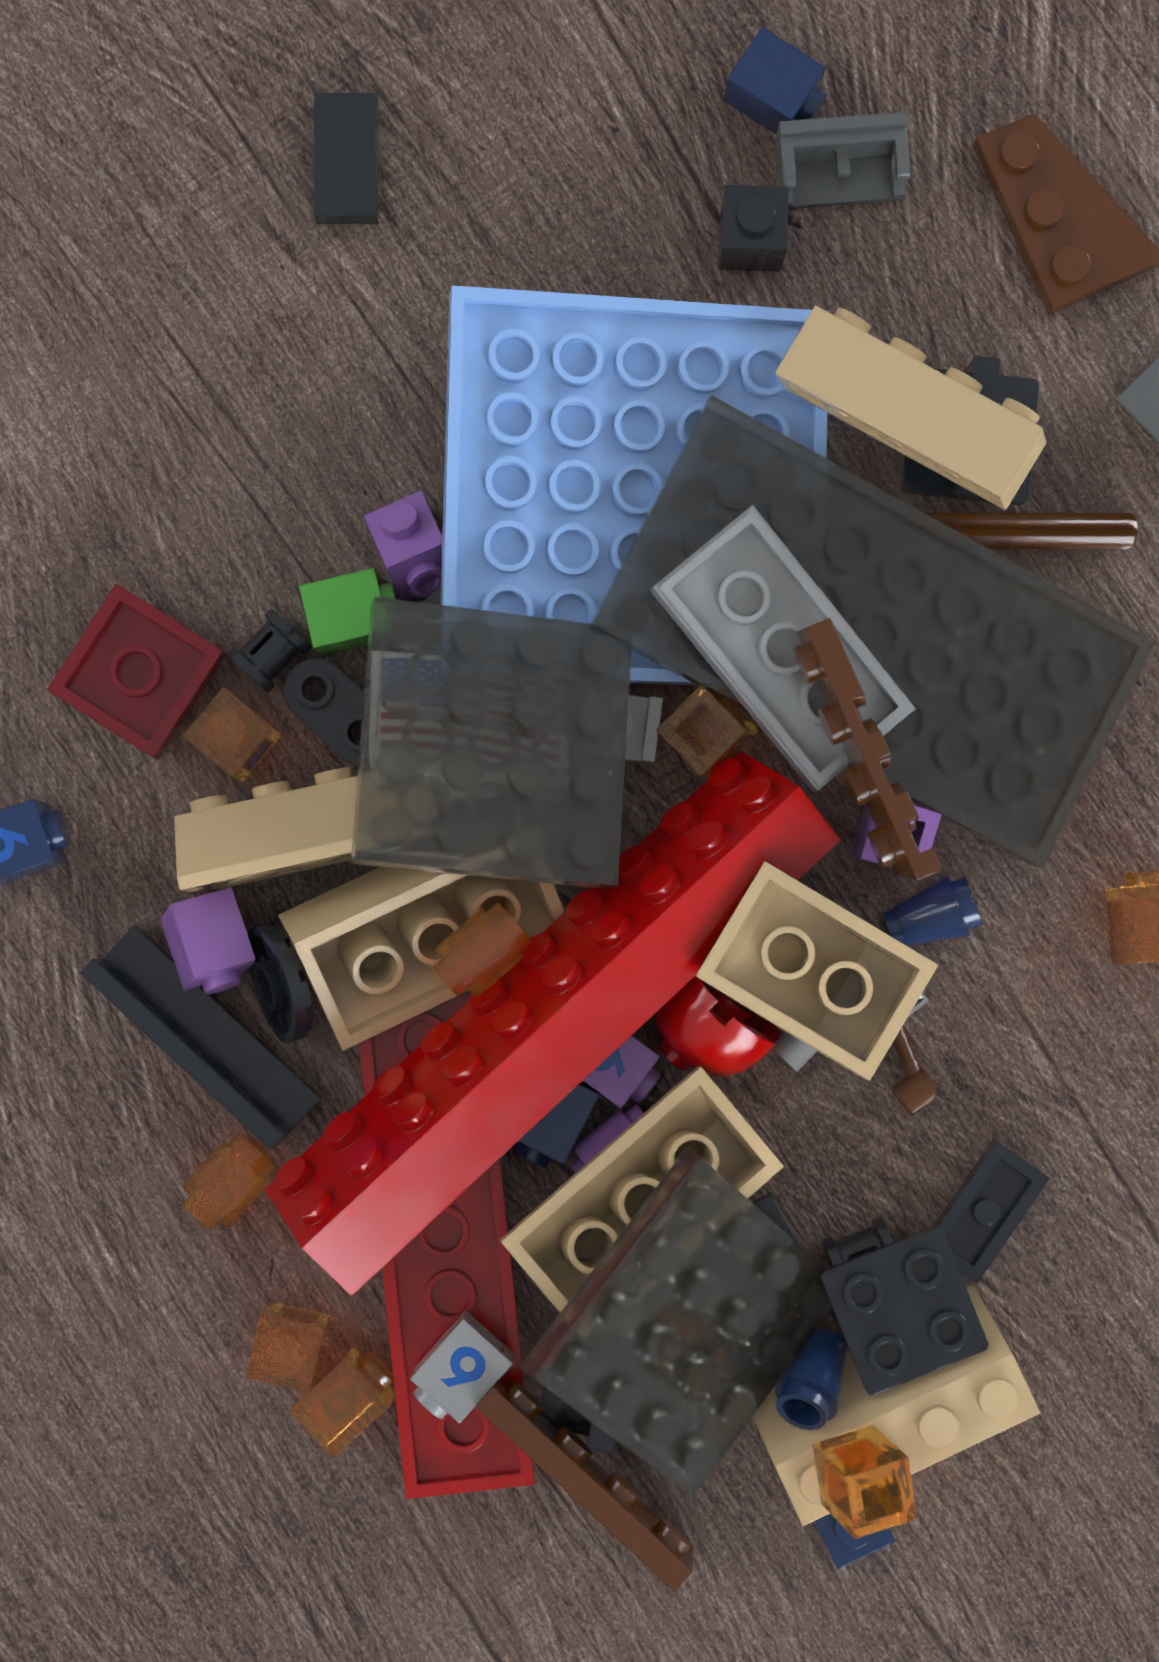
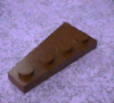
(892, 810)
(602, 1494)

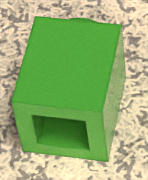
(341, 609)

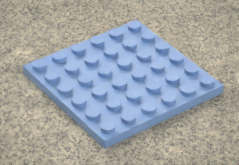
(570, 426)

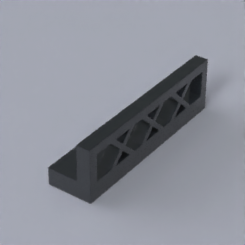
(203, 1038)

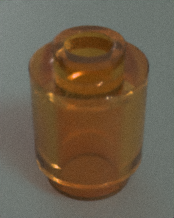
(481, 951)
(228, 1182)

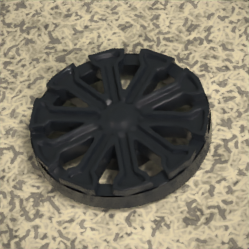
(278, 983)

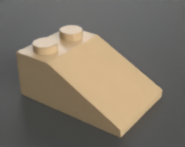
(817, 971)

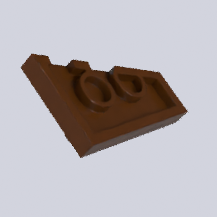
(1060, 215)

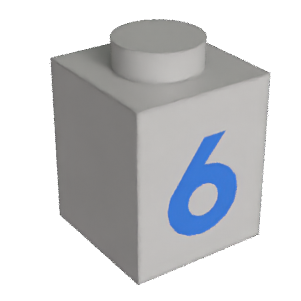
(460, 1369)

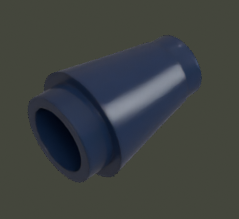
(935, 914)
(812, 1383)

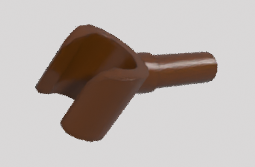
(918, 1088)

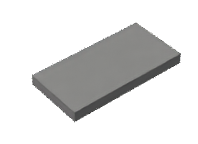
(742, 611)

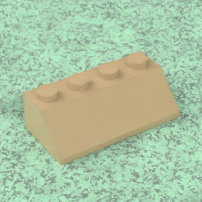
(267, 835)
(376, 936)
(587, 1213)
(922, 1417)

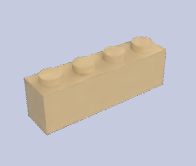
(913, 406)

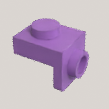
(409, 545)

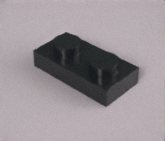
(989, 1208)

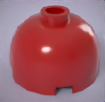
(712, 1031)

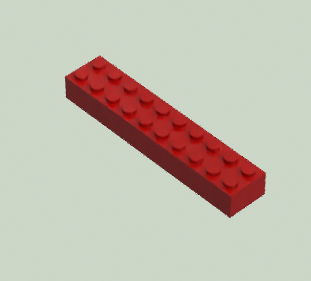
(543, 1024)

